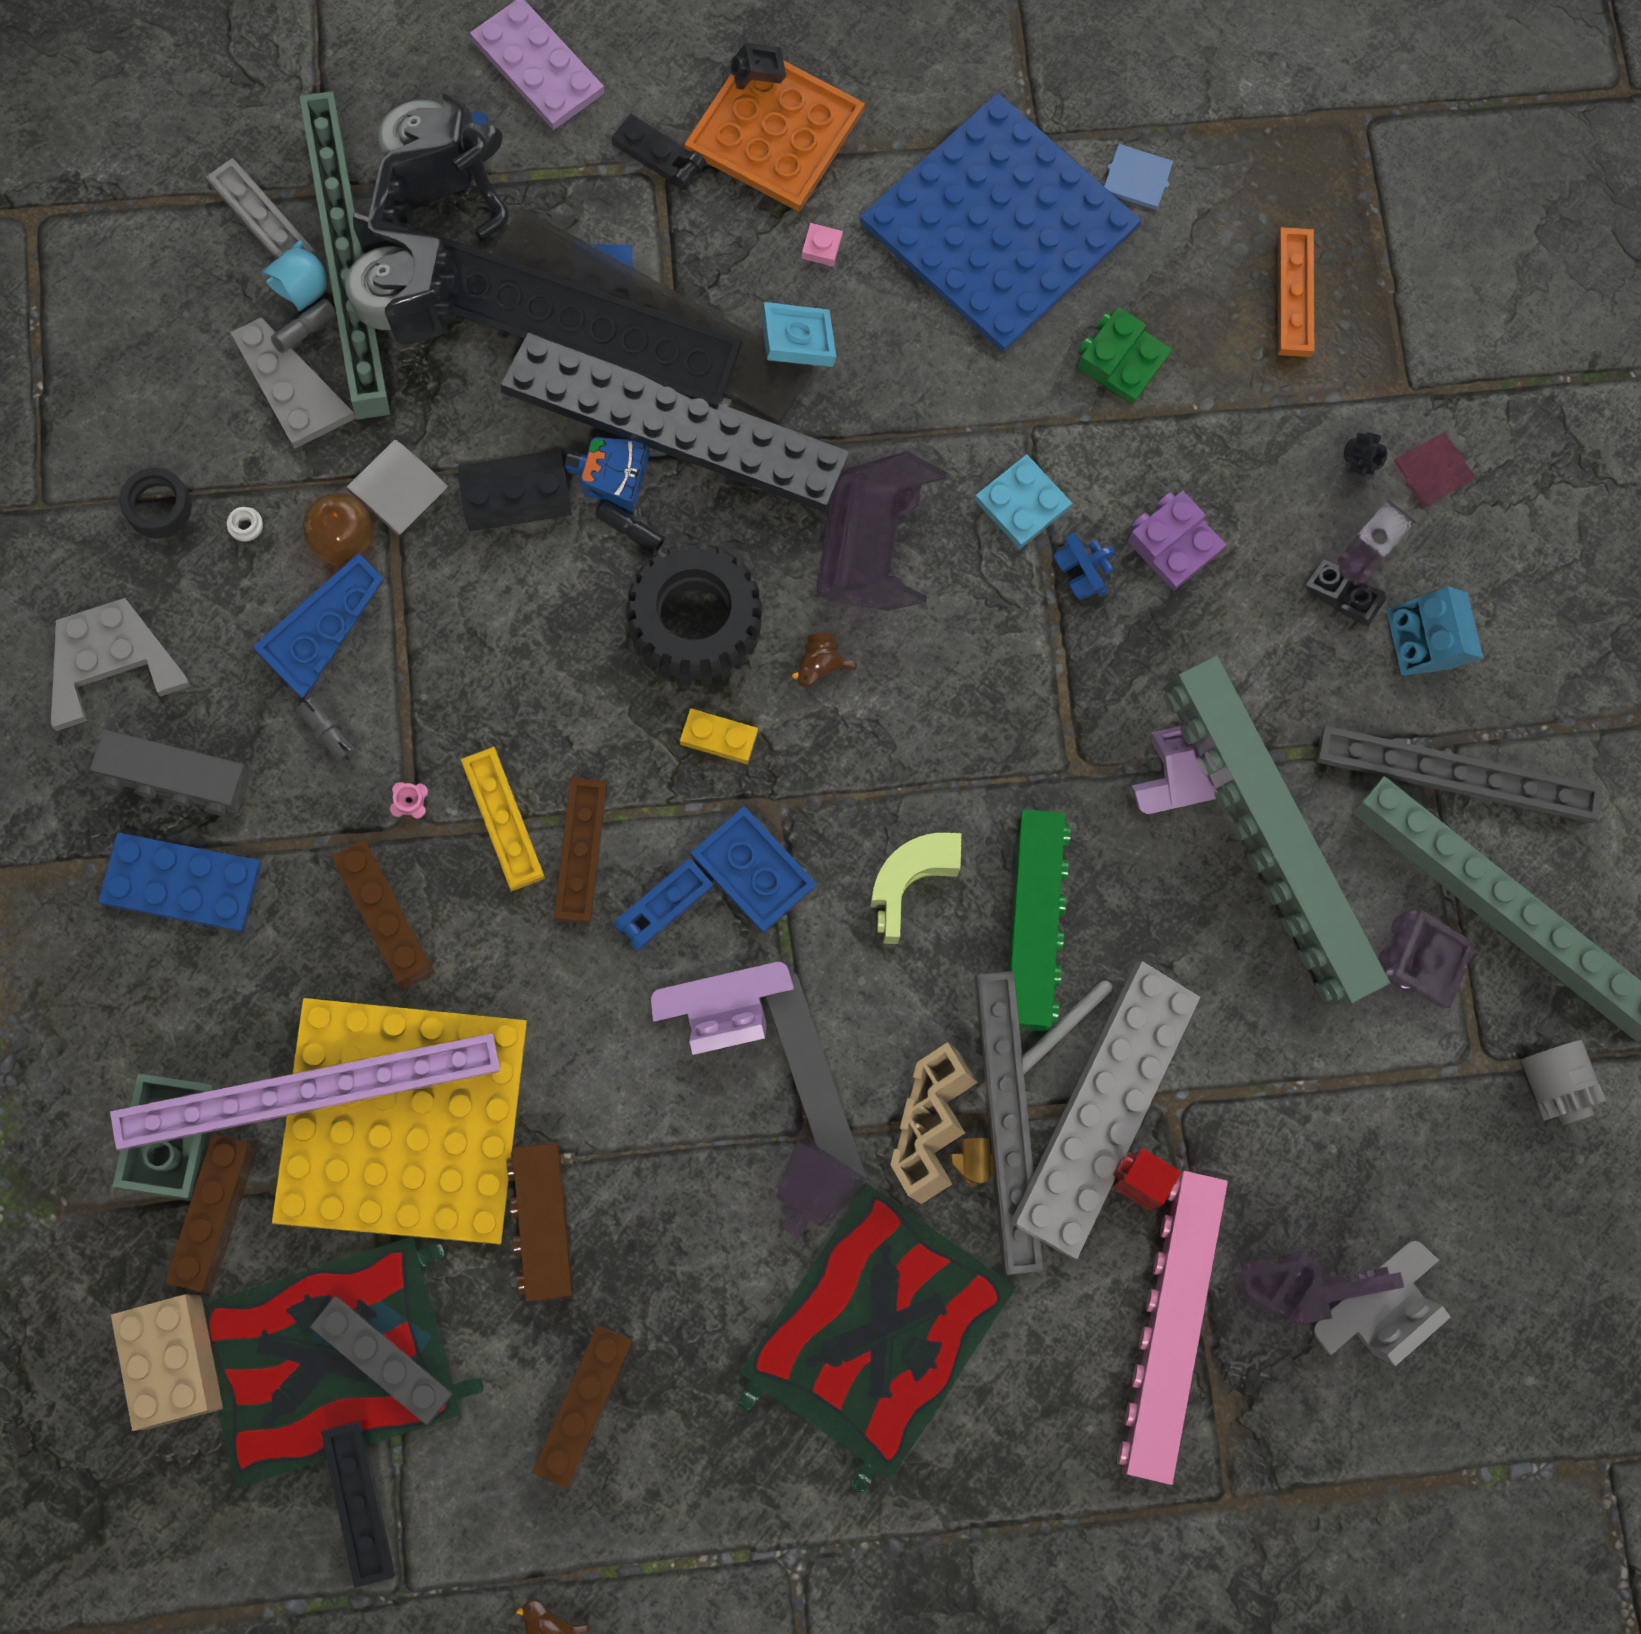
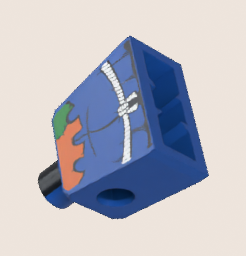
(611, 471)

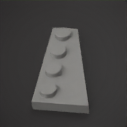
(294, 391)

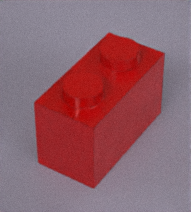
(1145, 1179)

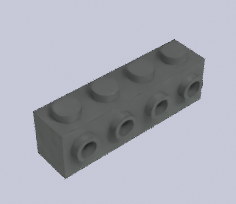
(170, 772)

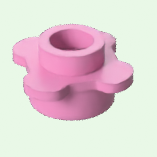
(401, 793)

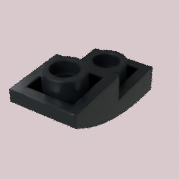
(1348, 597)

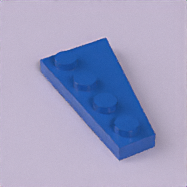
(315, 630)

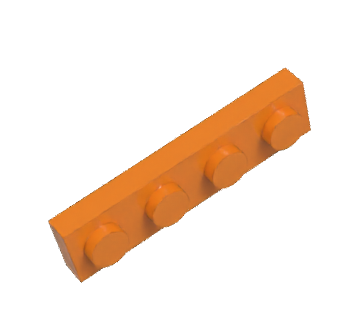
(1296, 292)

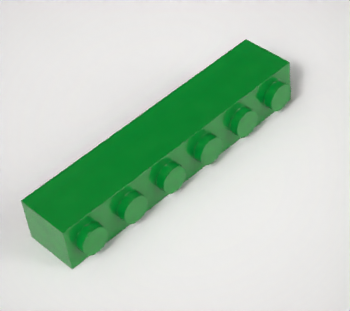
(1036, 916)

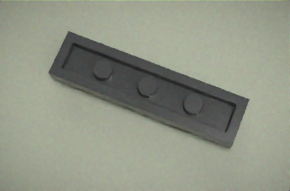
(382, 1360)

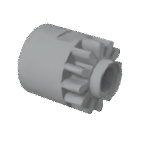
(1563, 1082)

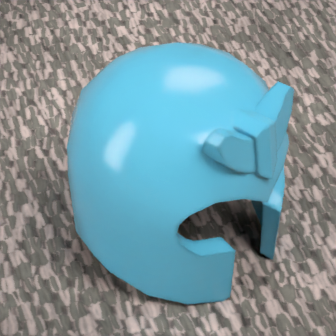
(297, 276)

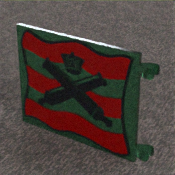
(876, 1333)
(289, 1383)

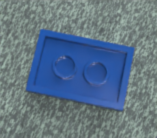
(753, 869)

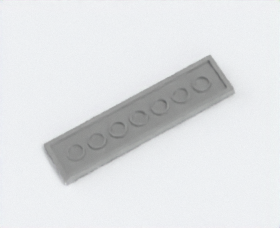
(1105, 1110)

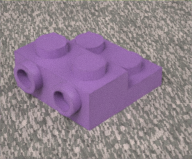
(1175, 539)

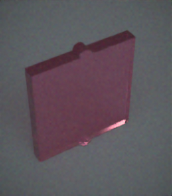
(1434, 469)

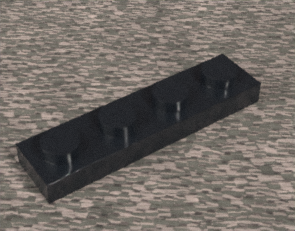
(358, 1503)

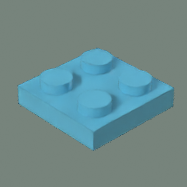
(798, 334)
(1023, 501)

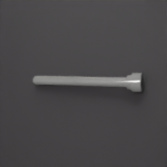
(1060, 1029)

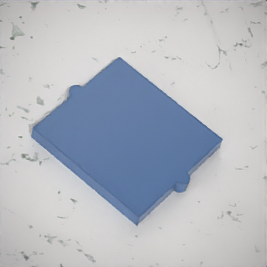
(1138, 176)

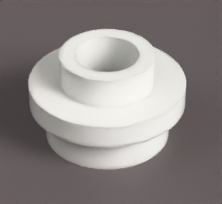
(242, 515)

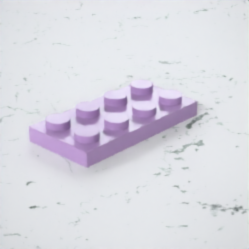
(537, 63)

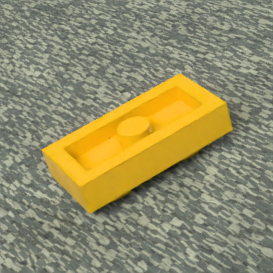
(719, 736)

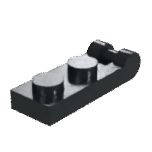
(657, 152)

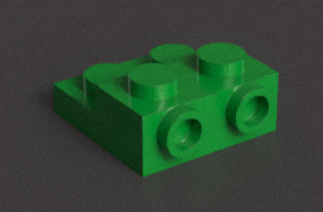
(1122, 355)

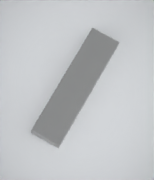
(255, 209)

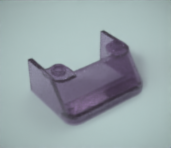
(864, 529)

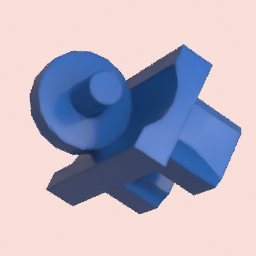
(1075, 554)

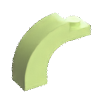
(921, 857)

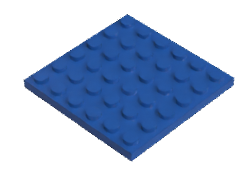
(1000, 222)

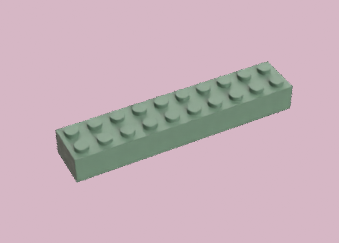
(1274, 834)

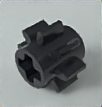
(1365, 453)

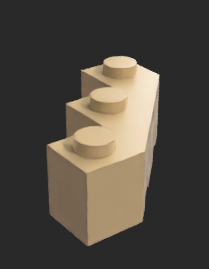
(930, 1122)

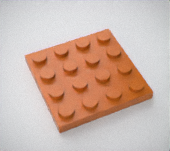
(776, 133)

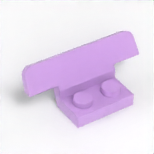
(1183, 779)
(723, 1007)

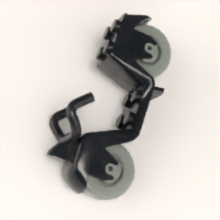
(406, 274)

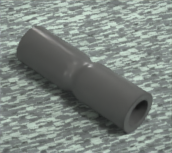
(301, 327)

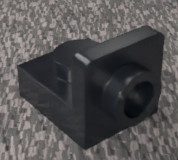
(757, 63)

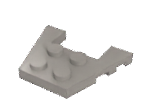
(100, 646)

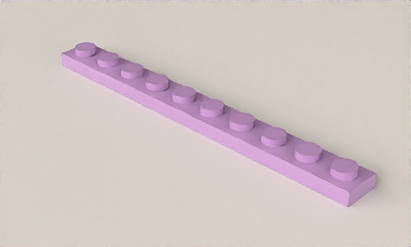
(303, 1092)

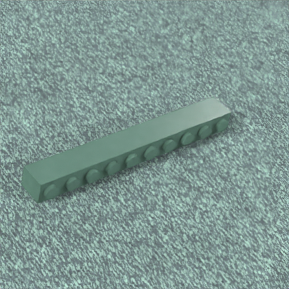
(342, 250)
(1504, 904)

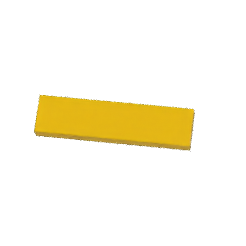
(502, 819)

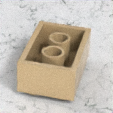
(166, 1362)

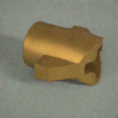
(974, 1162)

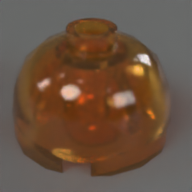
(338, 528)

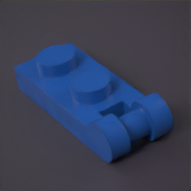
(664, 904)

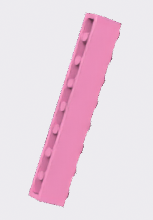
(1173, 1328)

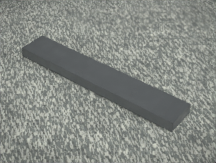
(813, 1076)

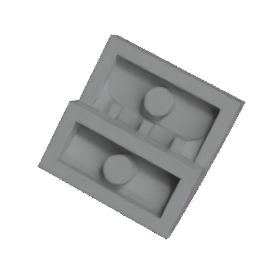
(396, 487)

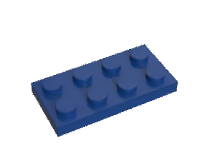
(180, 882)

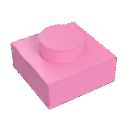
(822, 244)

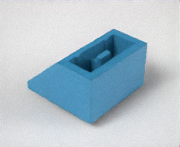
(1434, 632)

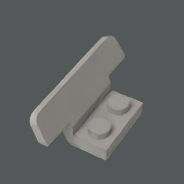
(1391, 1320)

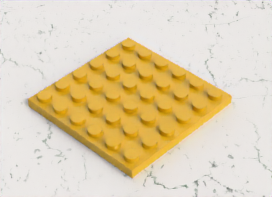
(408, 1159)

